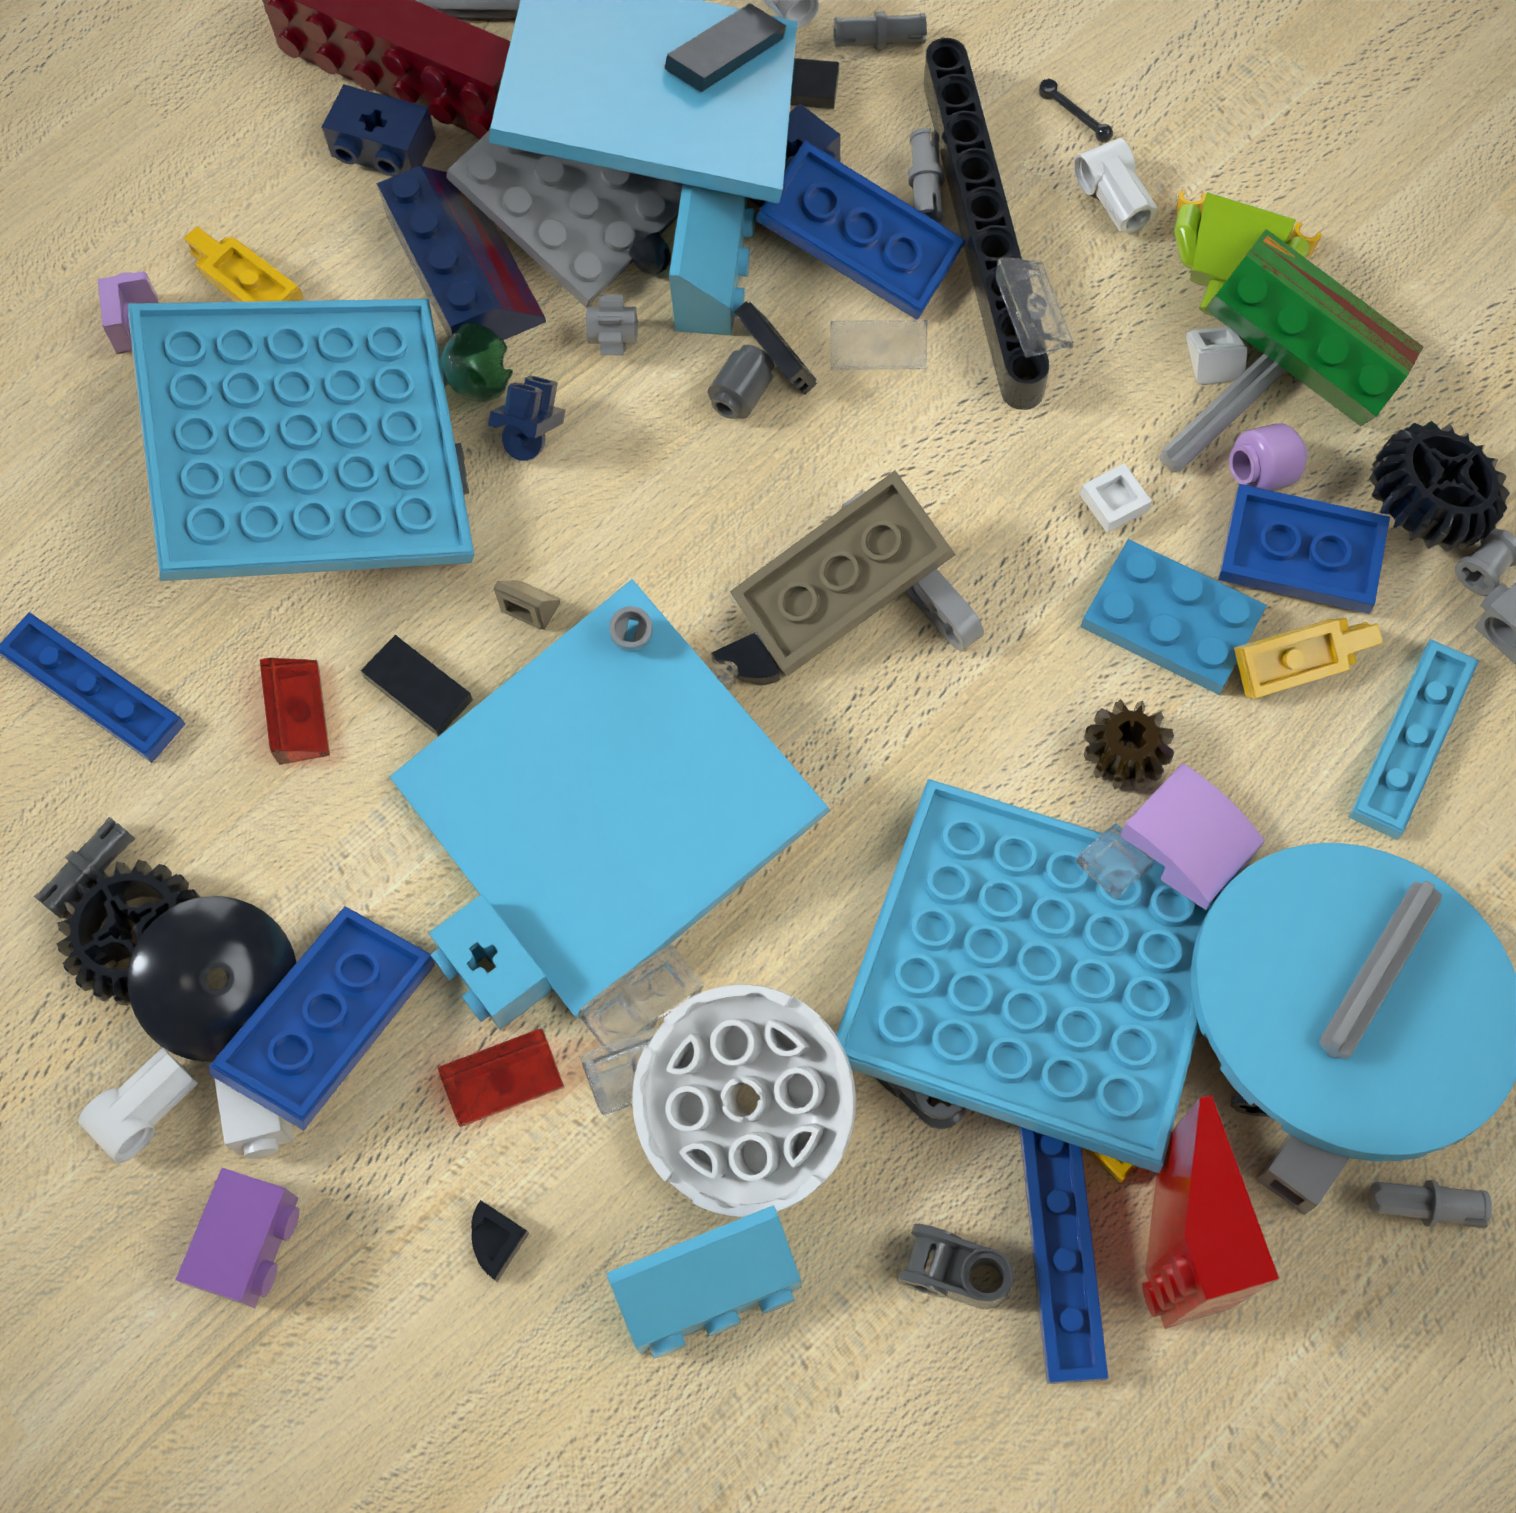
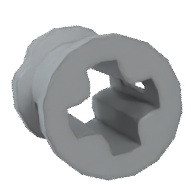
(1489, 561)

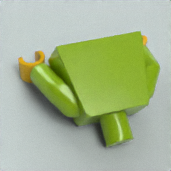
(1219, 233)

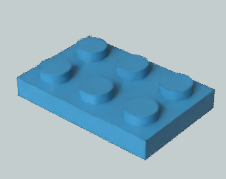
(1173, 616)

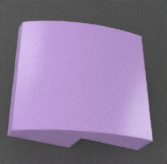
(1194, 835)

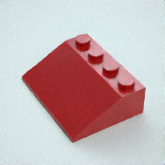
(1203, 1227)

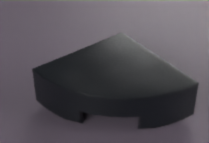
(751, 658)
(495, 1239)

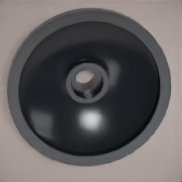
(172, 964)

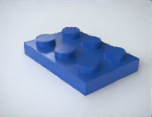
(1304, 548)

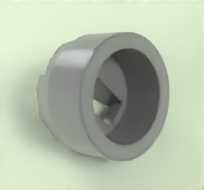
(619, 626)

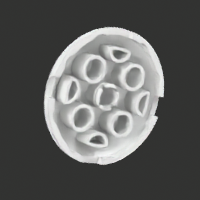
(691, 1111)

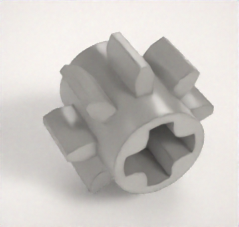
(611, 325)

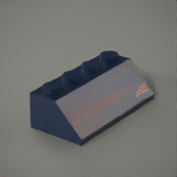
(458, 255)

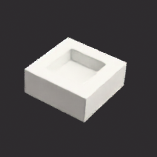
(1115, 497)

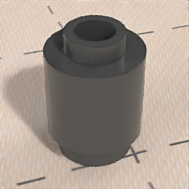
(741, 382)

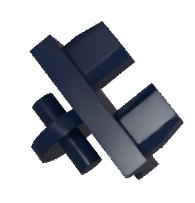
(527, 416)

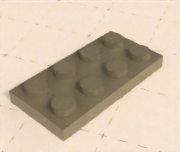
(842, 573)

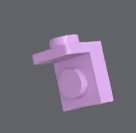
(115, 296)

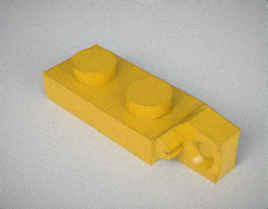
(239, 270)
(1302, 655)

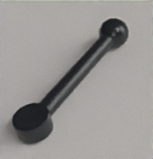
(1049, 90)

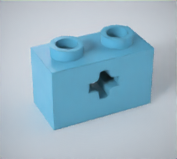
(480, 933)

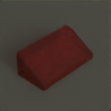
(294, 709)
(501, 1077)

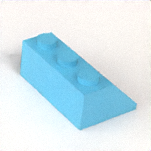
(709, 259)
(706, 1282)

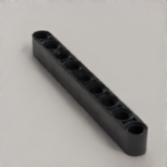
(980, 212)

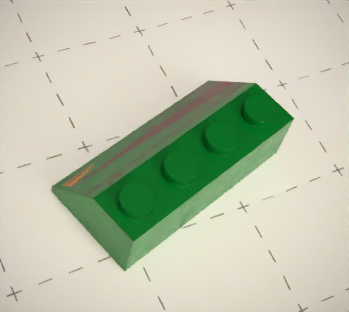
(1315, 329)

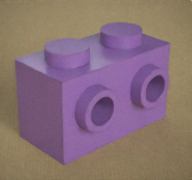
(239, 1238)

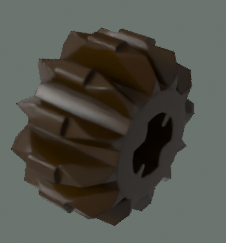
(1127, 726)

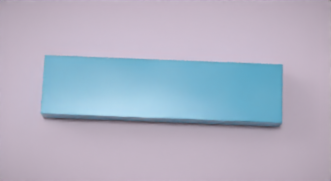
(1413, 739)

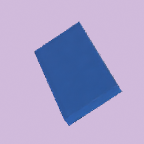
(861, 230)
(322, 1017)

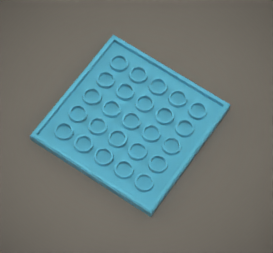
(296, 437)
(1026, 982)

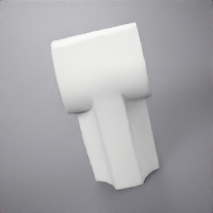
(1112, 177)
(125, 1117)

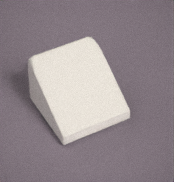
(1216, 354)

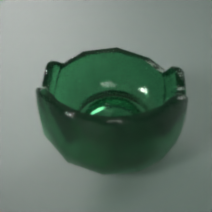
(475, 363)

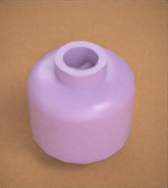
(1268, 457)

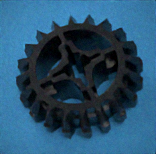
(1439, 486)
(92, 948)

